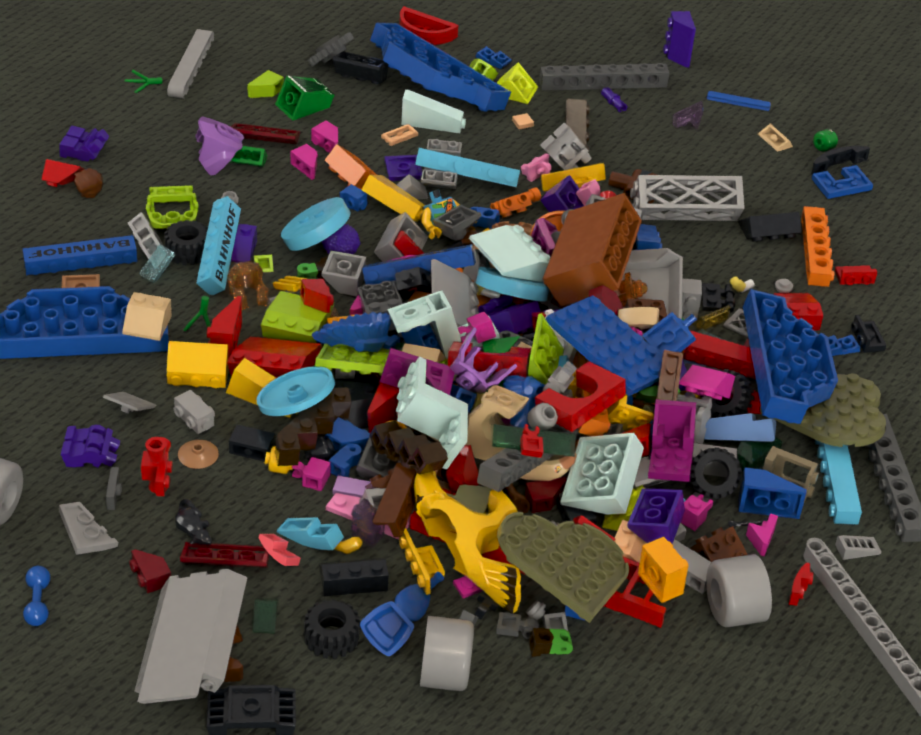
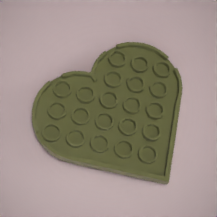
(847, 417)
(567, 560)

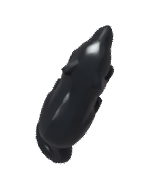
(189, 522)

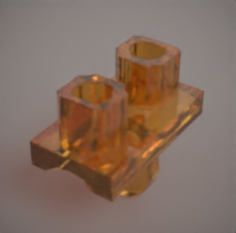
(632, 288)

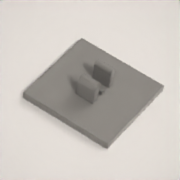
(129, 402)

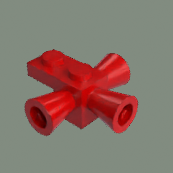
(156, 465)

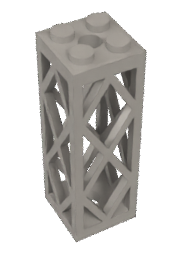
(722, 209)

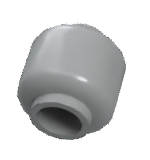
(542, 416)

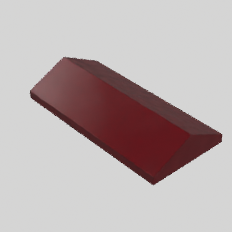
(265, 133)
(225, 555)

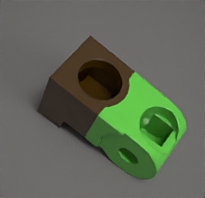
(311, 270)
(550, 641)

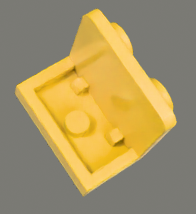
(628, 415)

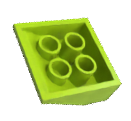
(291, 319)
(544, 352)

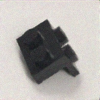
(867, 335)

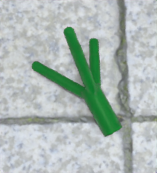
(145, 80)
(203, 311)

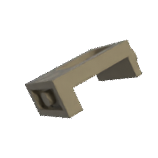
(775, 464)

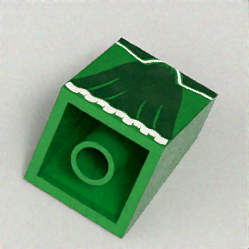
(303, 97)

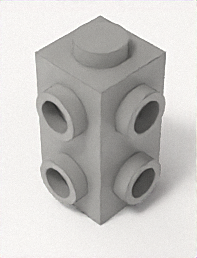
(194, 411)

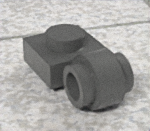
(511, 624)

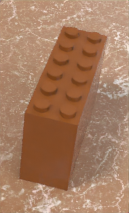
(592, 249)

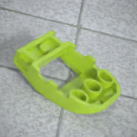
(171, 194)

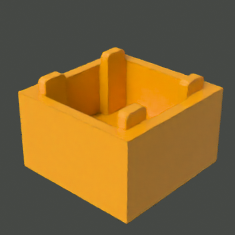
(663, 569)

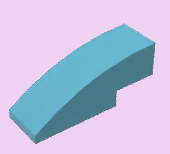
(311, 533)

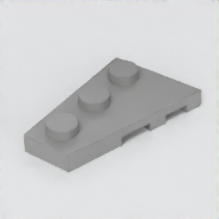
(83, 530)

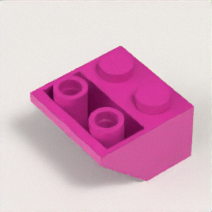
(708, 382)

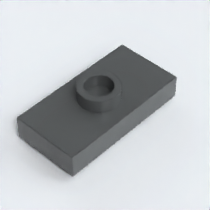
(114, 488)

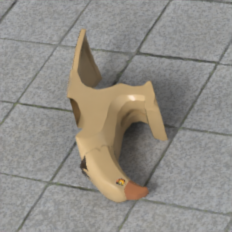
(508, 405)

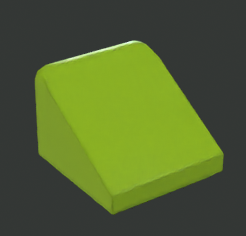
(265, 262)

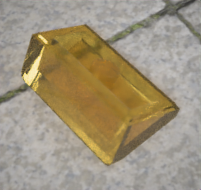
(713, 318)

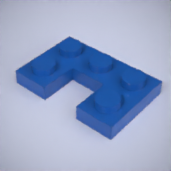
(854, 182)

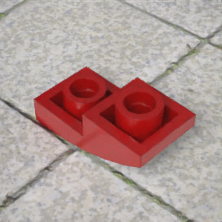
(800, 584)

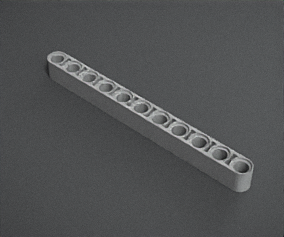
(865, 620)

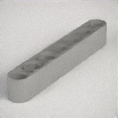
(189, 63)

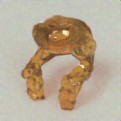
(247, 275)

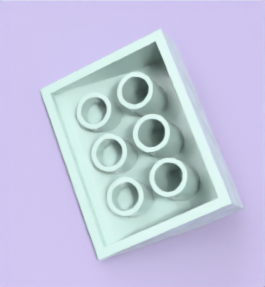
(512, 252)
(603, 473)

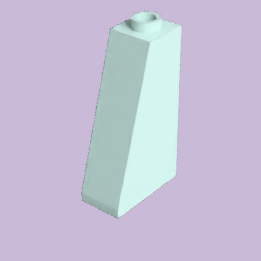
(430, 114)

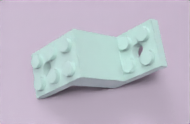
(432, 309)
(432, 411)

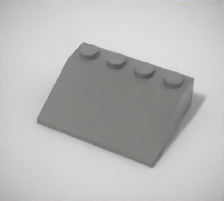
(458, 290)

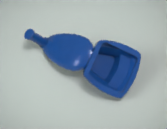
(391, 622)

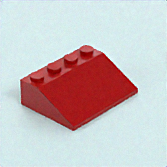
(275, 355)

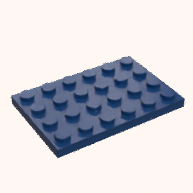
(608, 342)

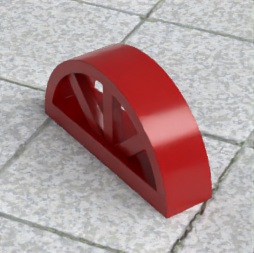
(428, 27)

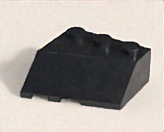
(361, 398)

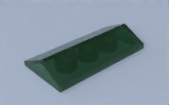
(553, 442)

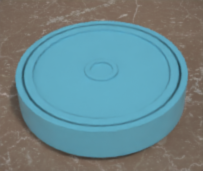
(315, 224)
(493, 280)

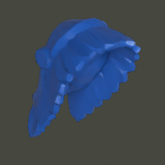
(362, 332)
(527, 387)

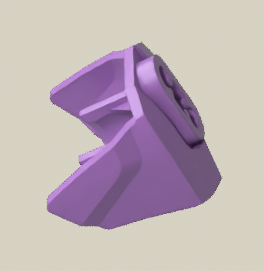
(218, 144)
(468, 377)

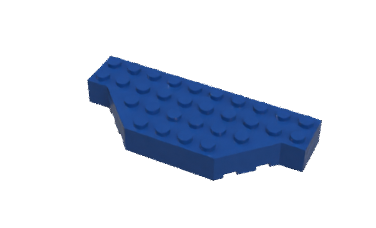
(436, 68)
(70, 324)
(788, 358)

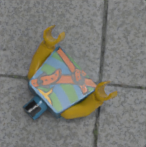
(435, 209)

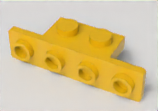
(580, 176)
(423, 561)

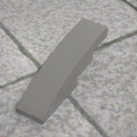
(145, 234)

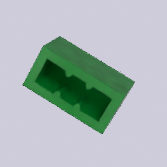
(250, 156)

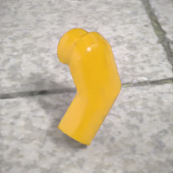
(349, 545)

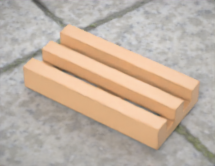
(400, 137)

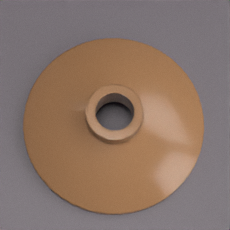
(198, 454)

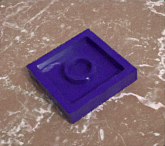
(401, 166)

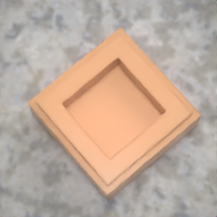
(523, 121)

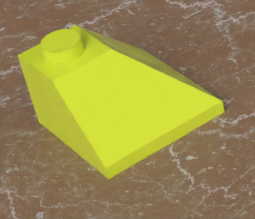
(519, 83)

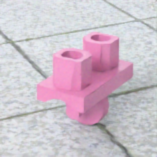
(537, 167)

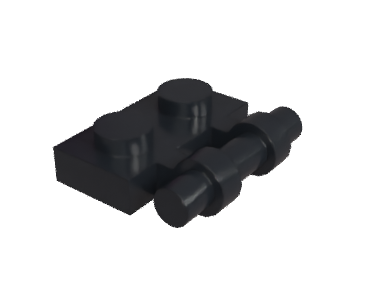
(712, 297)

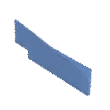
(741, 428)

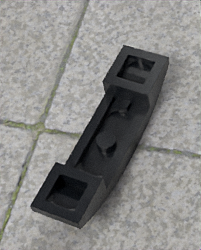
(839, 155)

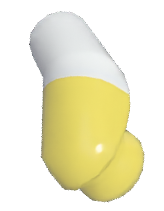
(741, 286)
(488, 293)

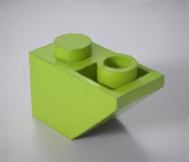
(484, 68)
(265, 85)

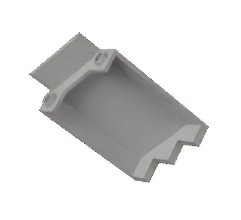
(663, 275)
(191, 636)

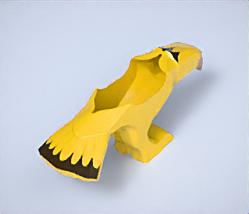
(474, 537)

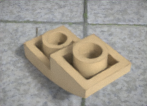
(640, 316)

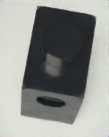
(413, 280)

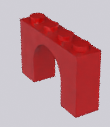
(482, 360)
(574, 412)

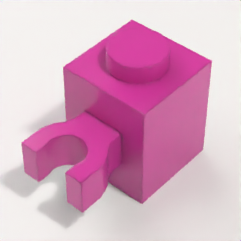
(483, 325)
(314, 474)
(695, 511)

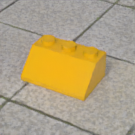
(197, 364)

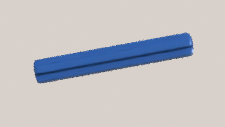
(737, 100)

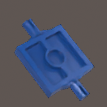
(671, 334)

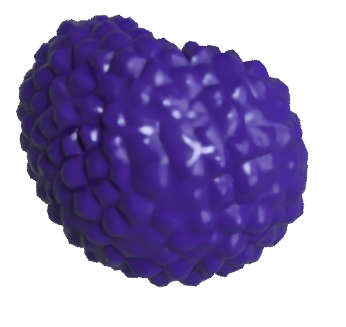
(343, 240)

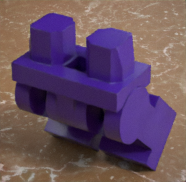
(82, 144)
(89, 446)

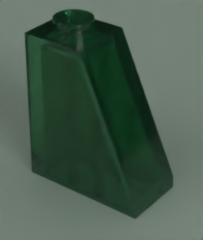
(753, 453)

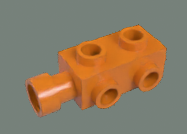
(517, 202)

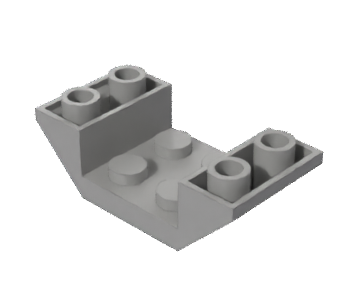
(439, 178)

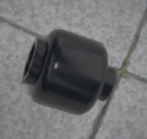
(324, 449)

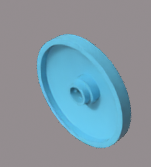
(295, 391)

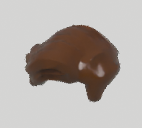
(88, 182)

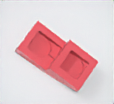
(277, 549)

